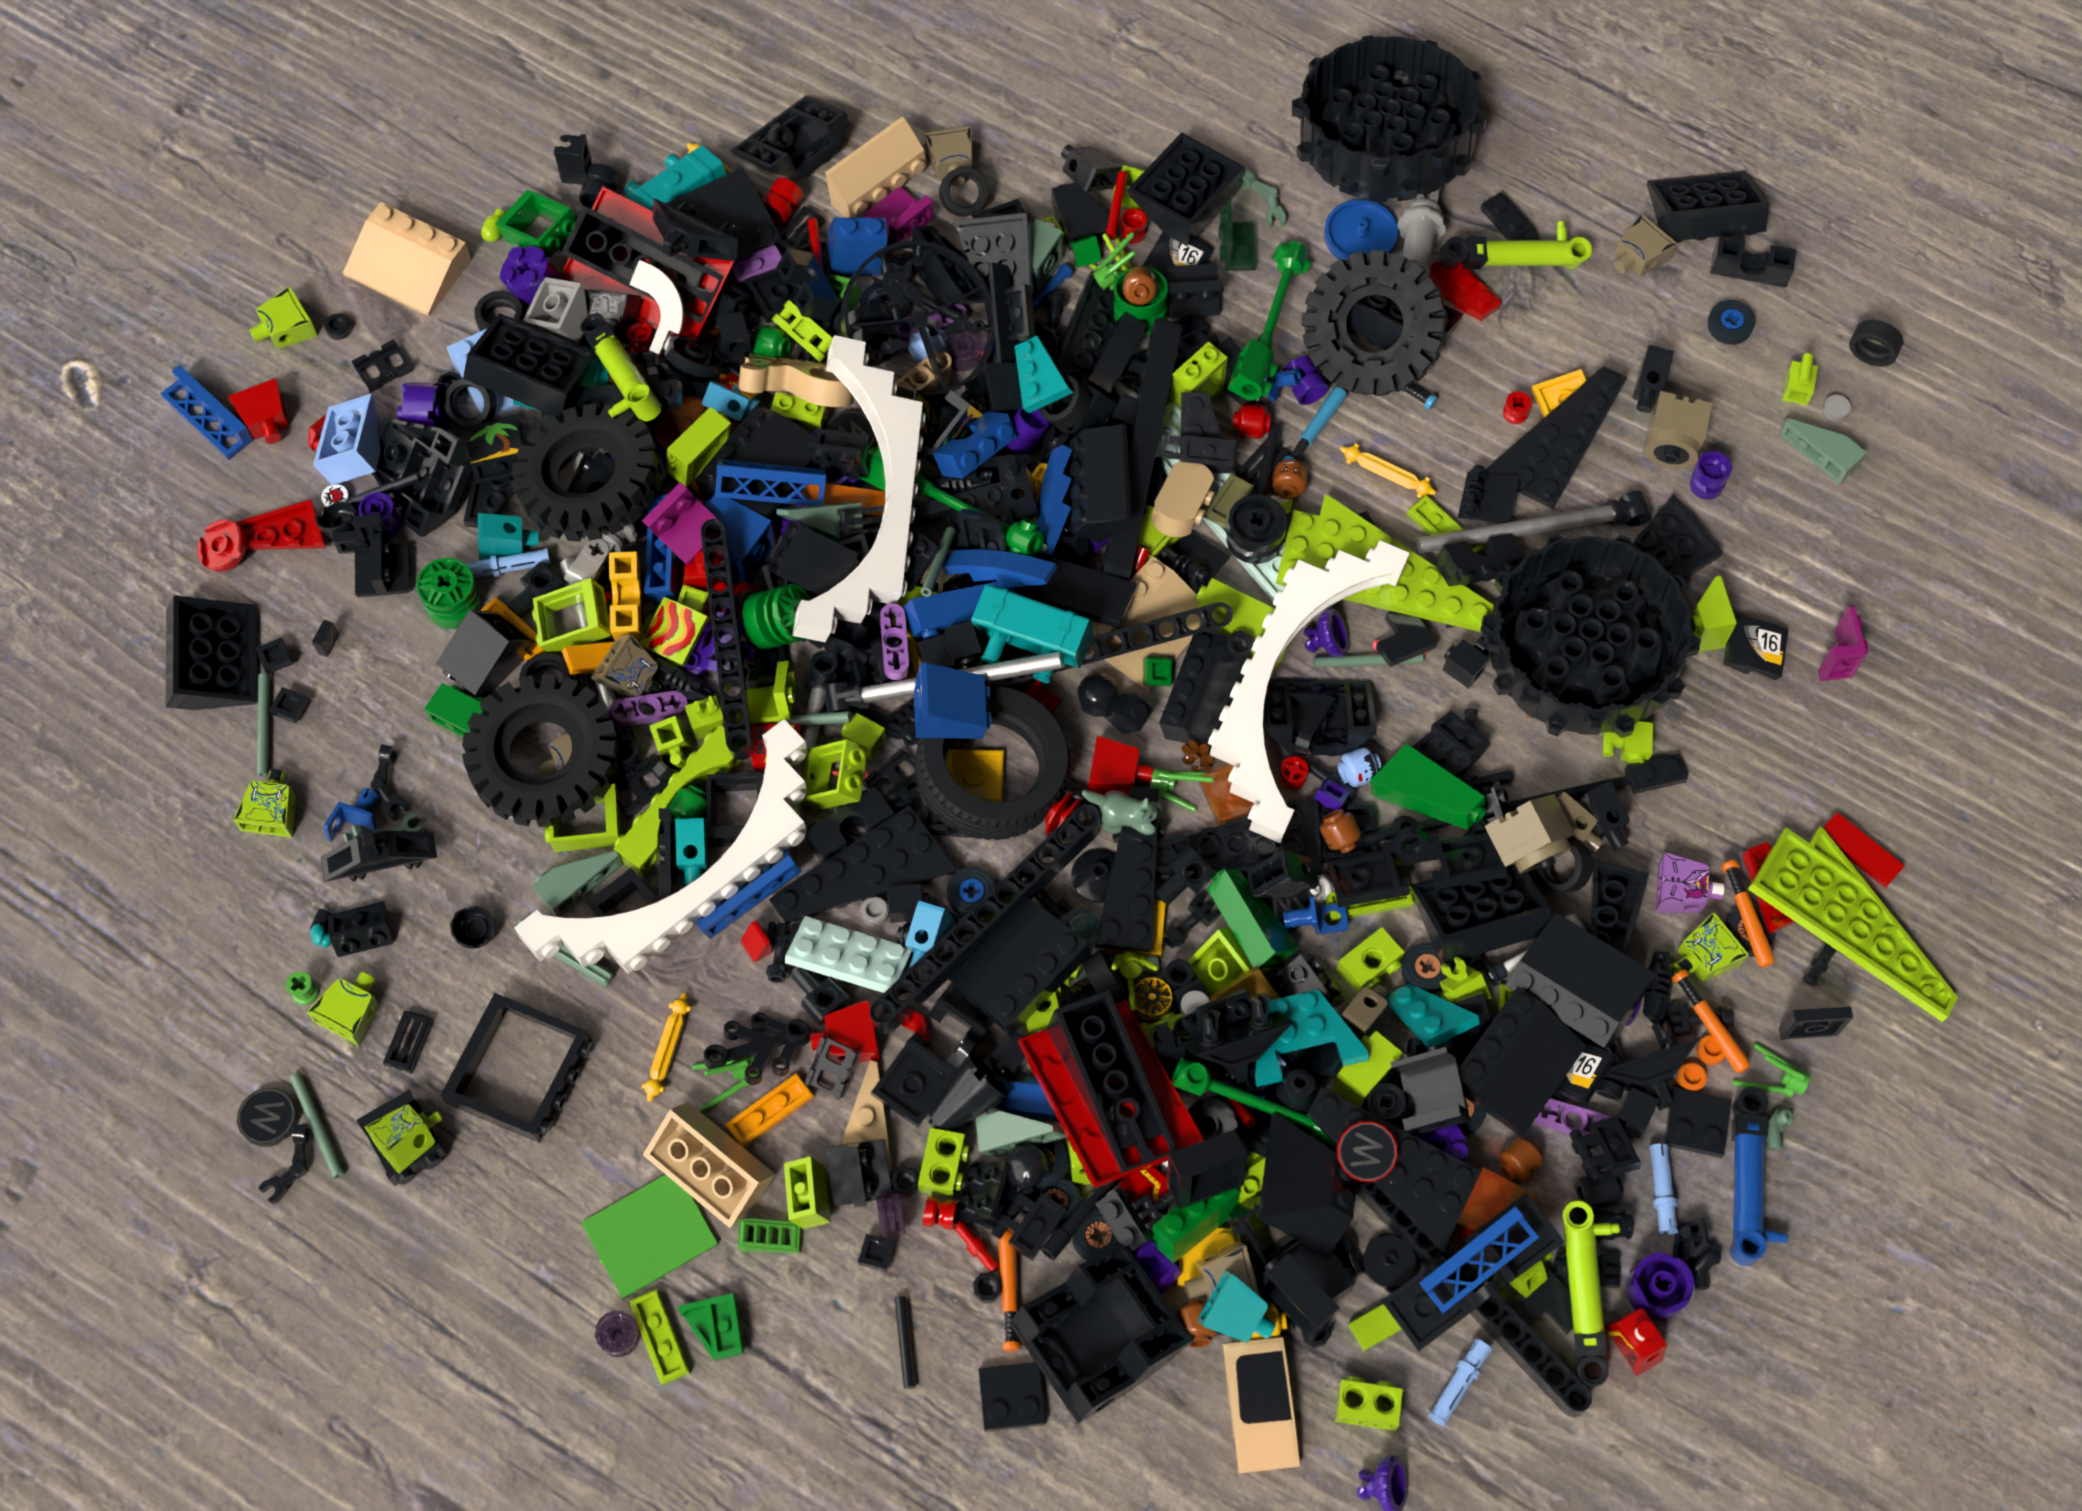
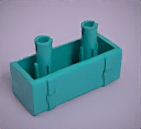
(678, 179)
(1030, 626)

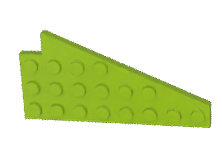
(1420, 587)

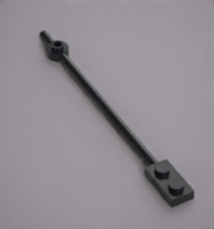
(1639, 776)

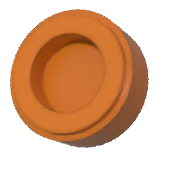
(1708, 1051)
(1691, 1077)

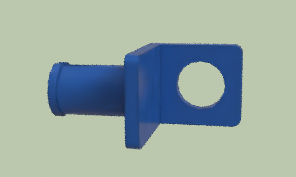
(1283, 379)
(357, 814)
(1315, 917)

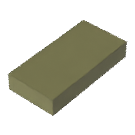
(1230, 492)

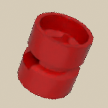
(782, 199)

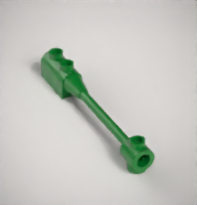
(1256, 358)
(1020, 537)
(1198, 1079)

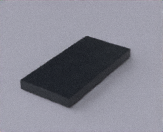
(1083, 592)

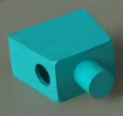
(503, 535)
(692, 840)
(1236, 1310)

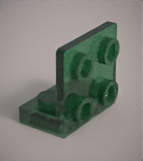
(1237, 242)

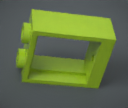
(1202, 377)
(697, 446)
(596, 613)
(850, 780)
(589, 841)

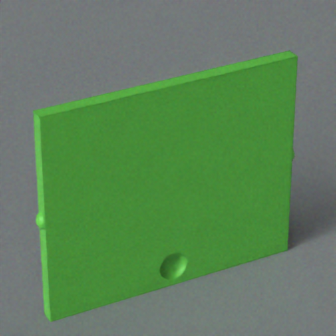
(648, 1235)

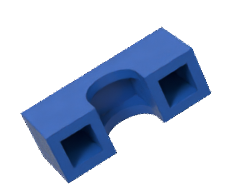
(963, 456)

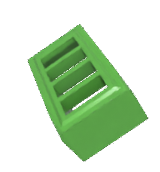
(768, 1225)

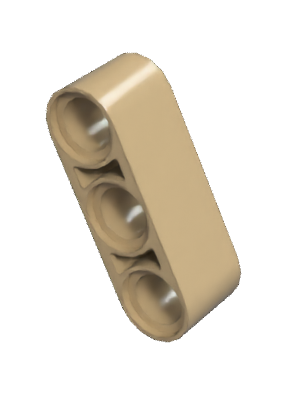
(924, 373)

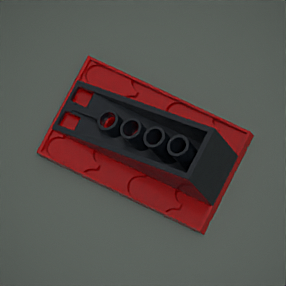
(612, 241)
(1108, 1089)

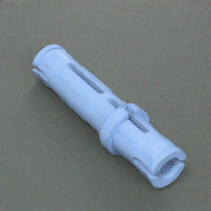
(508, 563)
(1664, 1199)
(1467, 1371)

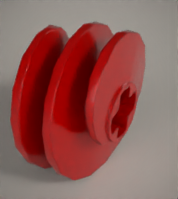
(1060, 812)

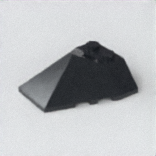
(439, 460)

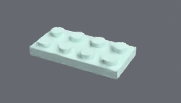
(847, 955)

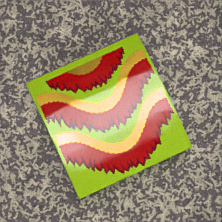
(674, 631)

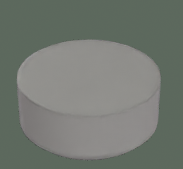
(1836, 408)
(874, 911)
(1191, 1001)

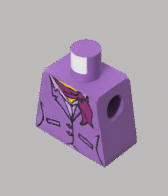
(1684, 885)

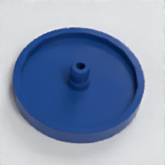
(1358, 228)

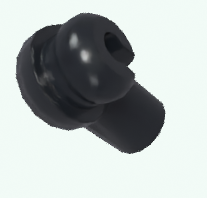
(1702, 1265)

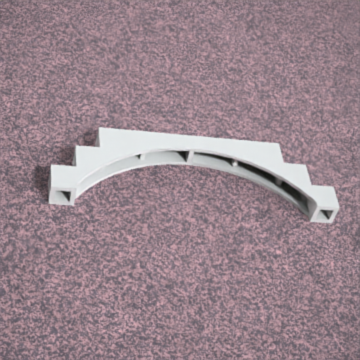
(897, 429)
(1241, 733)
(643, 932)

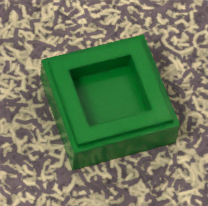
(1086, 251)
(1157, 672)

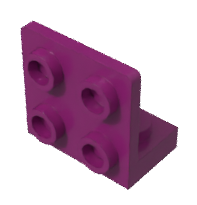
(902, 214)
(679, 523)
(1849, 653)

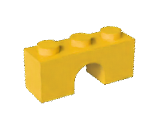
(626, 592)

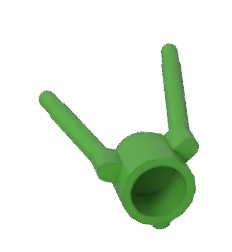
(1107, 275)
(1166, 780)
(737, 1069)
(1793, 1078)

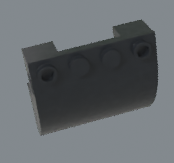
(1100, 1332)

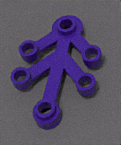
(703, 654)

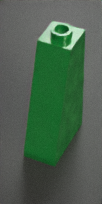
(1428, 789)
(1251, 920)

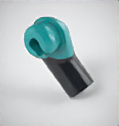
(318, 927)

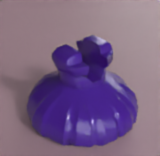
(1329, 634)
(1386, 1484)

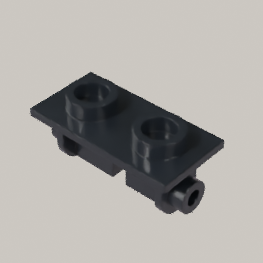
(1495, 801)

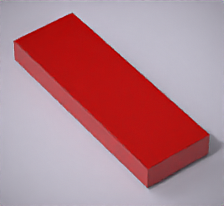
(1863, 850)

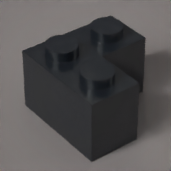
(953, 649)

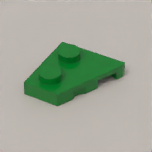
(716, 1325)

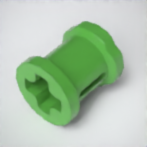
(303, 996)

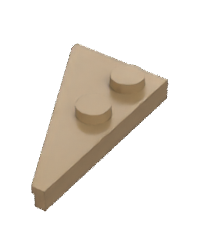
(868, 1114)

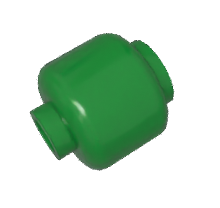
(770, 342)
(689, 803)

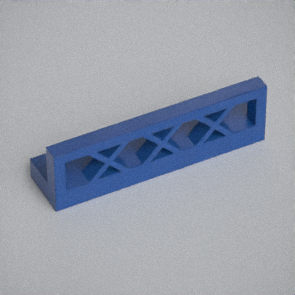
(210, 405)
(770, 472)
(749, 896)
(1470, 1251)

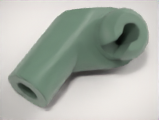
(1776, 1124)

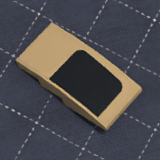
(1260, 1405)

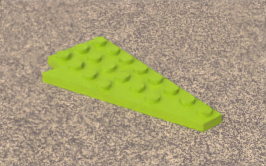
(1834, 902)

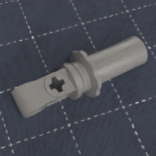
(1421, 228)
(591, 566)

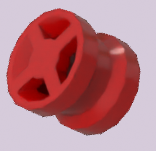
(640, 337)
(1519, 414)
(1293, 766)

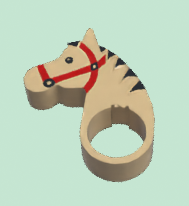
(800, 377)

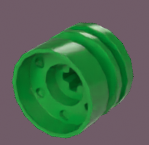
(1148, 312)
(448, 592)
(771, 616)

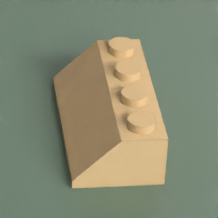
(875, 169)
(708, 1164)

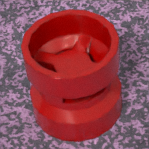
(1134, 221)
(946, 1215)

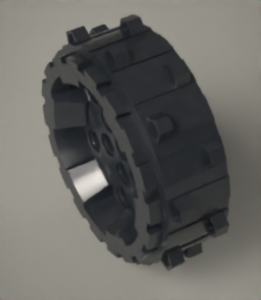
(1389, 117)
(1599, 573)

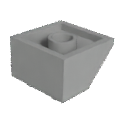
(559, 309)

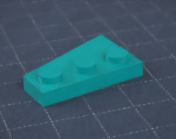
(1038, 375)
(1430, 1016)

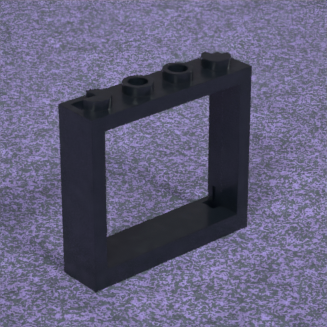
(476, 1049)

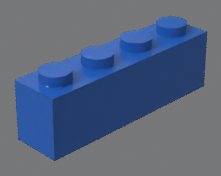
(663, 567)
(934, 613)

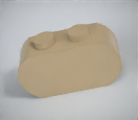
(1183, 499)

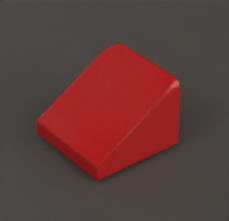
(756, 942)

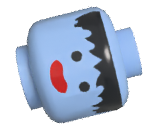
(916, 345)
(1358, 767)

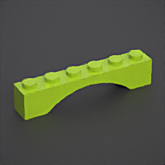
(640, 846)

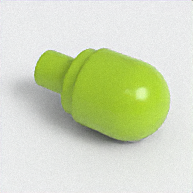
(489, 230)

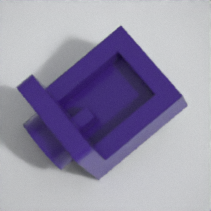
(1157, 1266)

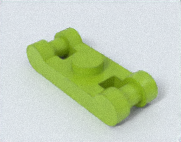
(803, 330)

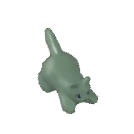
(1120, 810)

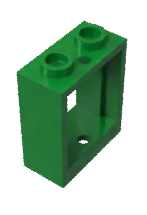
(530, 206)

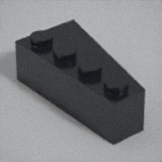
(1616, 902)

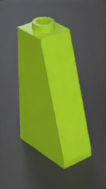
(1247, 611)

